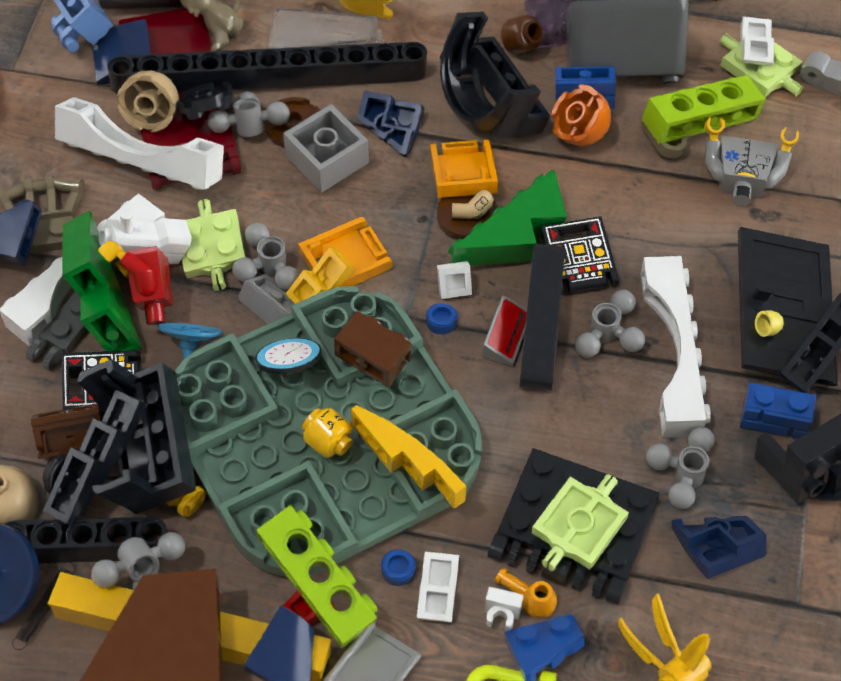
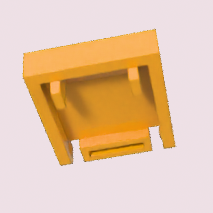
(463, 169)
(360, 249)

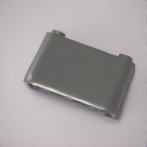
(630, 35)

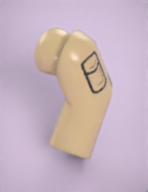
(475, 208)

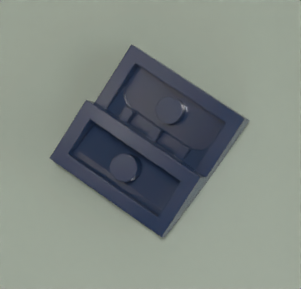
(120, 40)

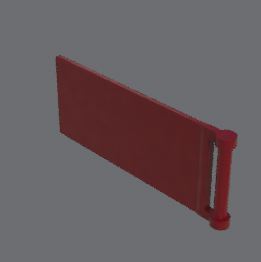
(183, 33)

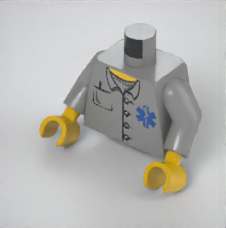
(746, 165)

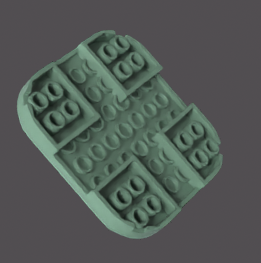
(252, 447)

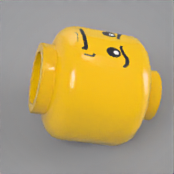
(327, 432)

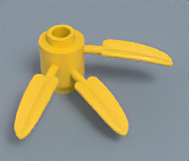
(687, 665)

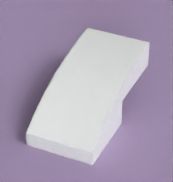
(756, 41)
(438, 587)

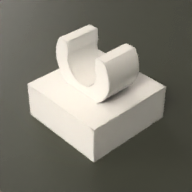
(454, 280)
(503, 604)

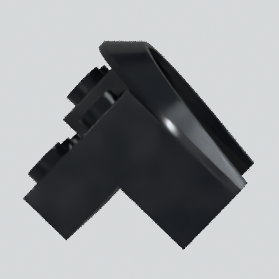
(517, 106)
(157, 458)
(806, 462)

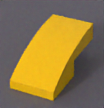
(326, 275)

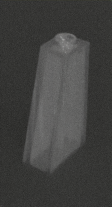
(317, 28)

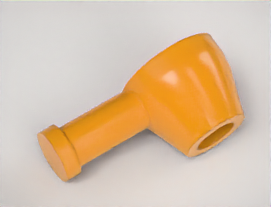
(532, 605)

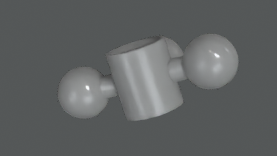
(248, 116)
(246, 268)
(631, 338)
(661, 457)
(137, 559)

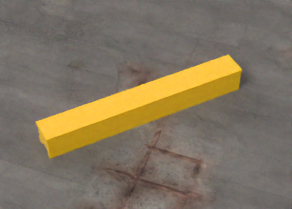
(86, 604)

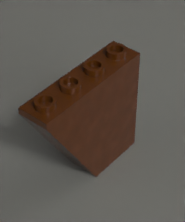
(165, 632)

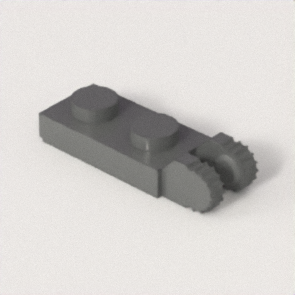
(59, 335)

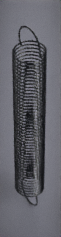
(45, 600)

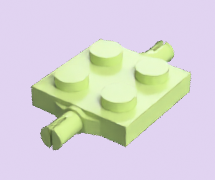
(764, 77)
(214, 244)
(580, 522)

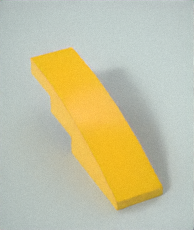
(400, 449)

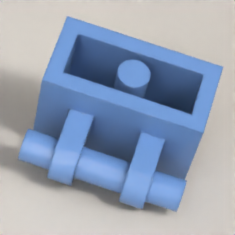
(78, 19)

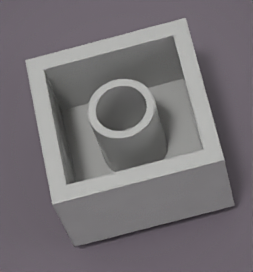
(326, 148)

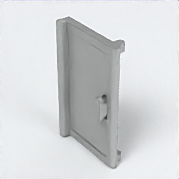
(374, 658)

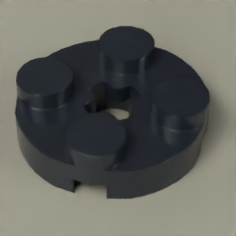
(205, 98)

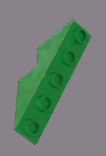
(513, 228)
(93, 278)

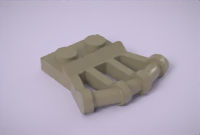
(50, 227)

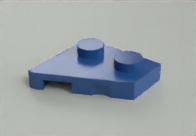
(544, 644)

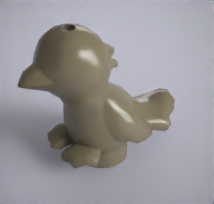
(219, 19)

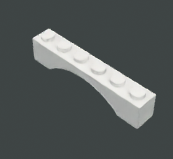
(89, 128)
(665, 291)
(40, 300)

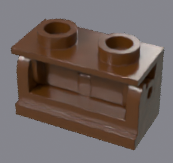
(372, 348)
(62, 429)

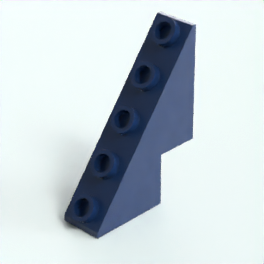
(18, 231)

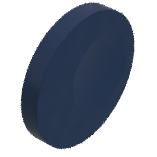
(17, 573)

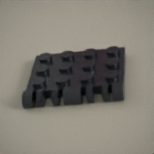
(535, 490)

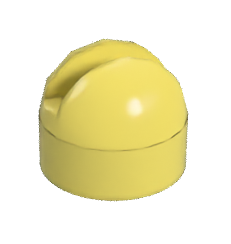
(768, 323)

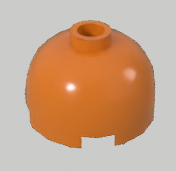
(581, 116)

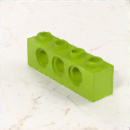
(687, 110)
(342, 625)

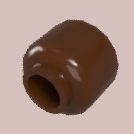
(522, 34)

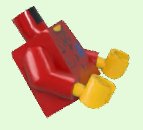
(147, 275)

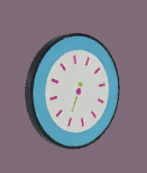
(288, 356)

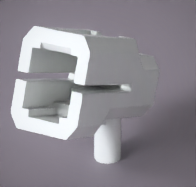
(169, 235)

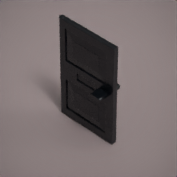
(786, 278)

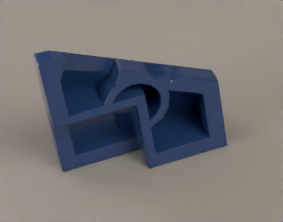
(391, 119)
(721, 543)
(283, 649)

